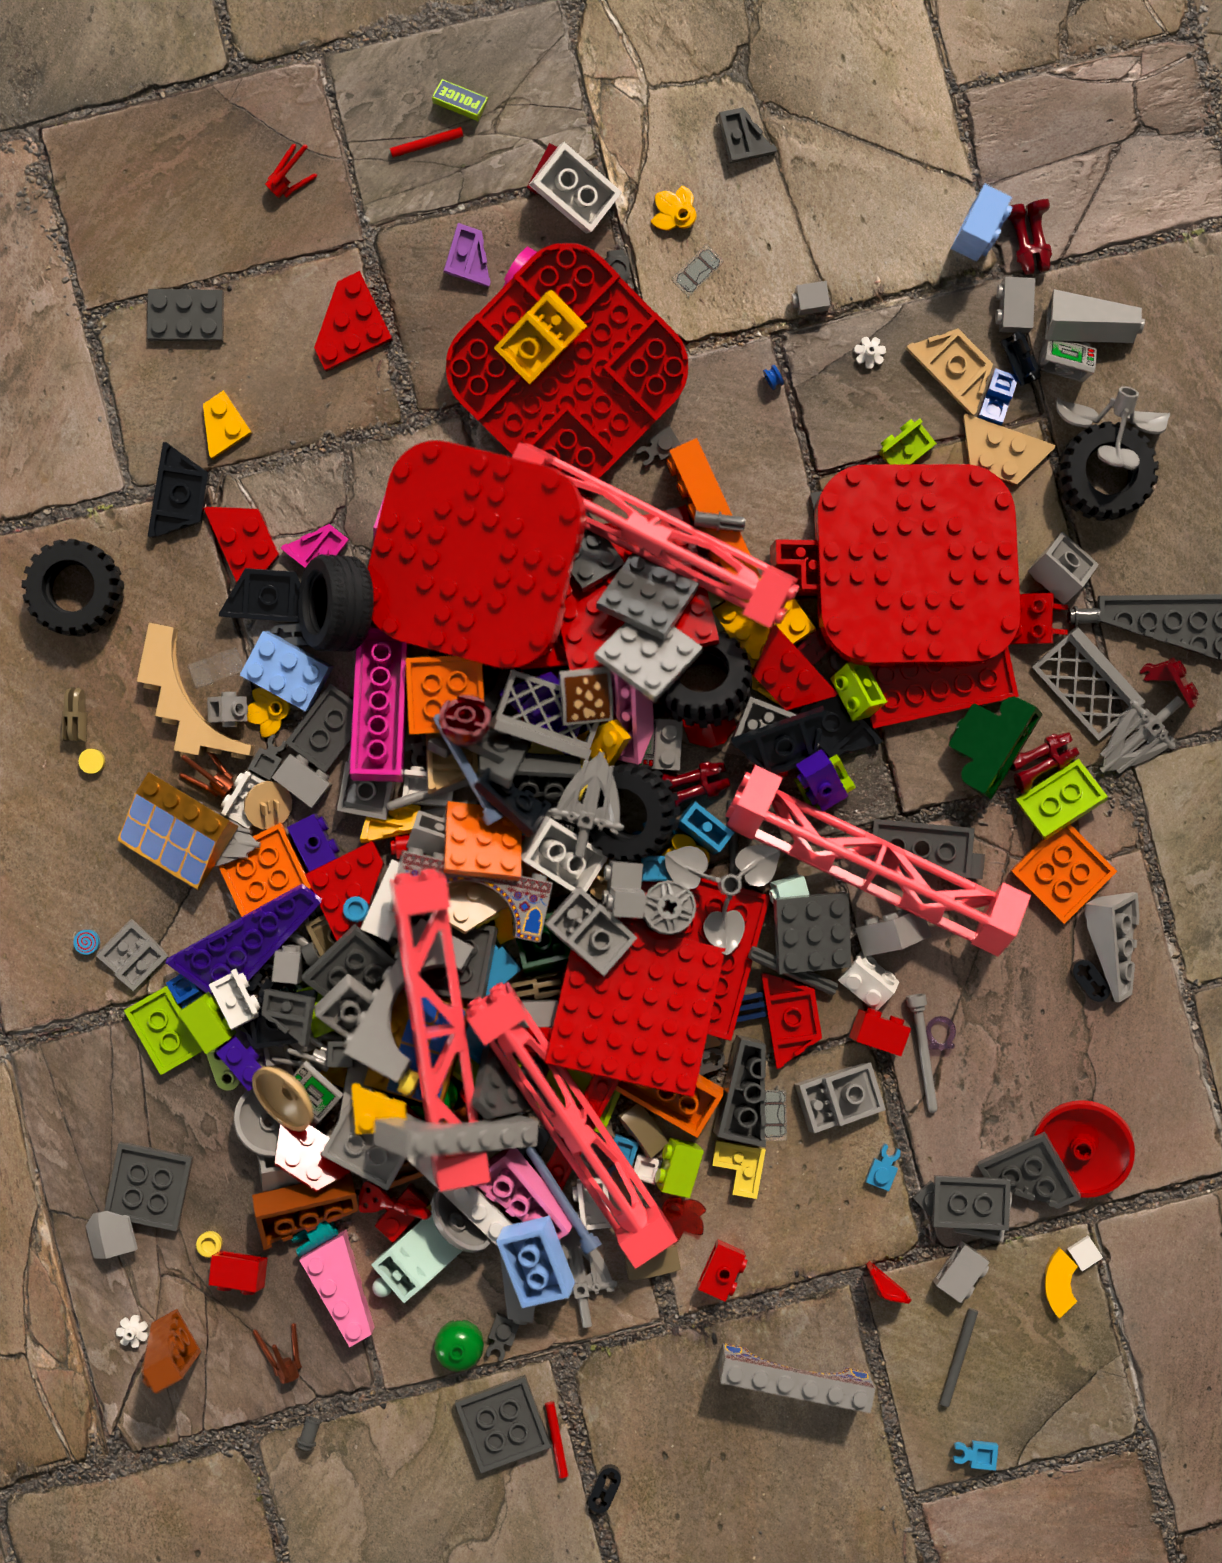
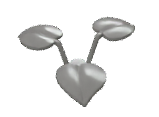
(1123, 407)
(757, 866)

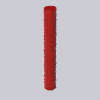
(426, 142)
(556, 1439)

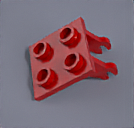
(1037, 619)

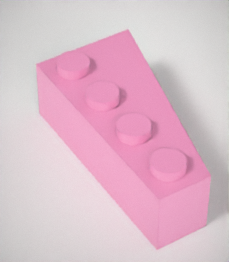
(522, 1190)
(340, 1287)

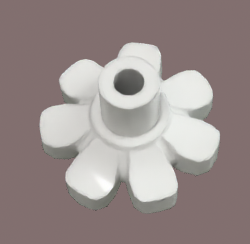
(866, 354)
(132, 1331)

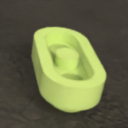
(219, 1069)

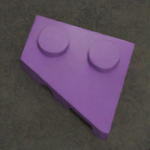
(467, 256)

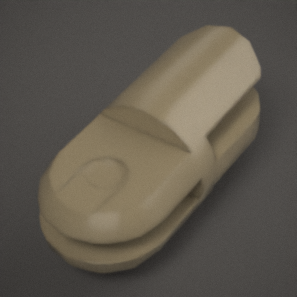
(74, 716)
(539, 986)

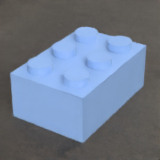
(982, 223)
(286, 670)
(535, 1261)

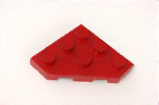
(350, 324)
(345, 878)

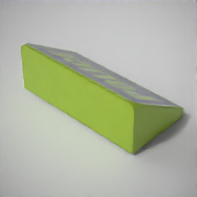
(459, 100)

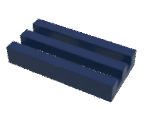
(761, 1004)

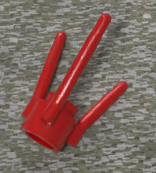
(278, 182)

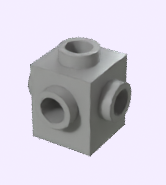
(227, 709)

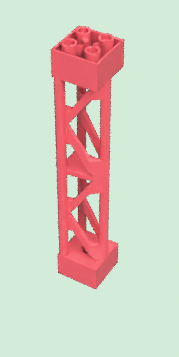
(765, 596)
(415, 896)
(1002, 909)
(641, 1230)

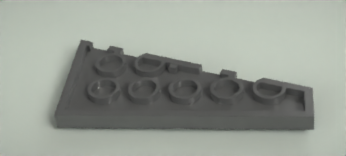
(1178, 620)

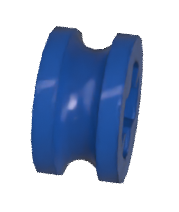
(773, 377)

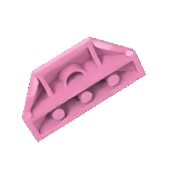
(635, 715)

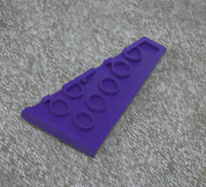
(246, 941)

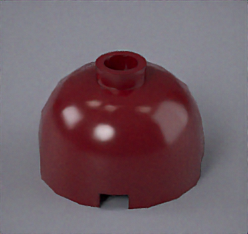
(465, 720)

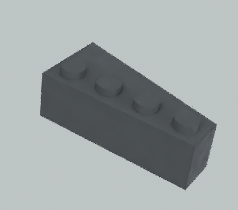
(540, 773)
(744, 1095)

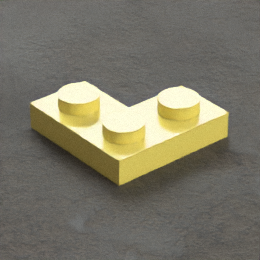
(746, 1161)

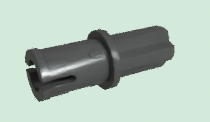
(719, 521)

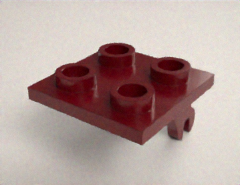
(1172, 671)

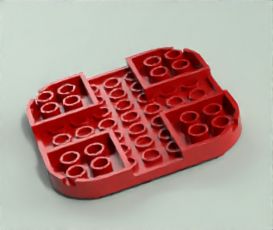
(597, 390)
(475, 553)
(917, 564)

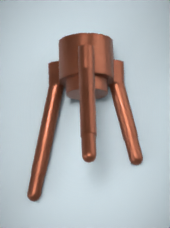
(220, 783)
(284, 1368)

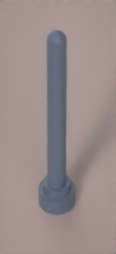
(490, 813)
(587, 1241)

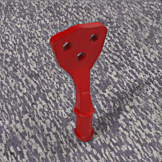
(385, 1202)

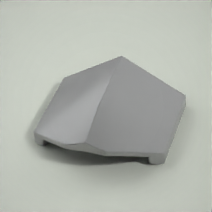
(110, 1235)

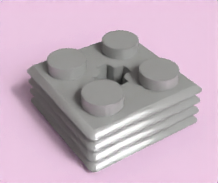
(335, 1005)

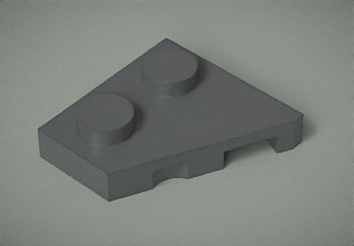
(742, 136)

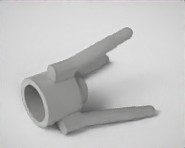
(317, 1060)

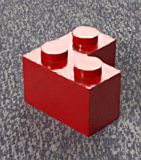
(798, 557)

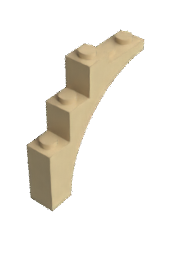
(194, 732)

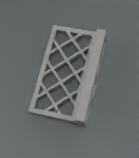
(1102, 666)
(535, 732)

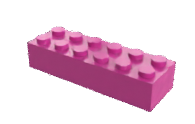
(379, 709)

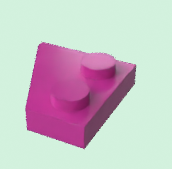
(323, 541)

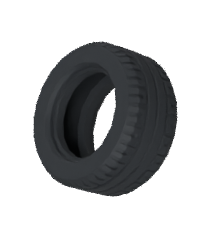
(335, 603)

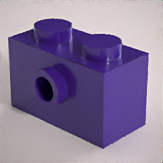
(821, 780)
(314, 841)
(239, 1060)

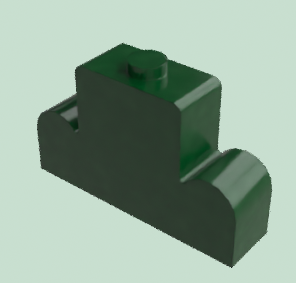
(993, 742)

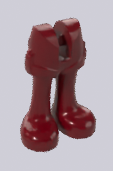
(1042, 250)
(701, 774)
(1025, 778)

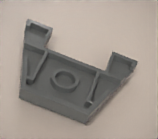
(496, 746)

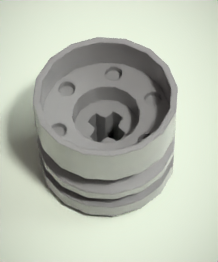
(662, 921)

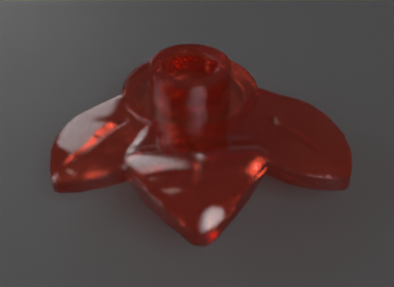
(687, 1217)

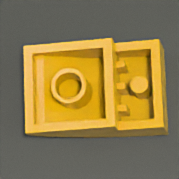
(540, 336)

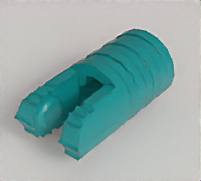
(323, 1233)

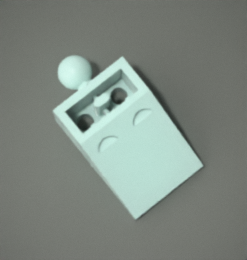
(412, 1261)

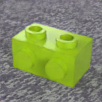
(858, 691)
(206, 1022)
(679, 1167)

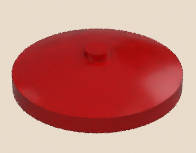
(1091, 1144)

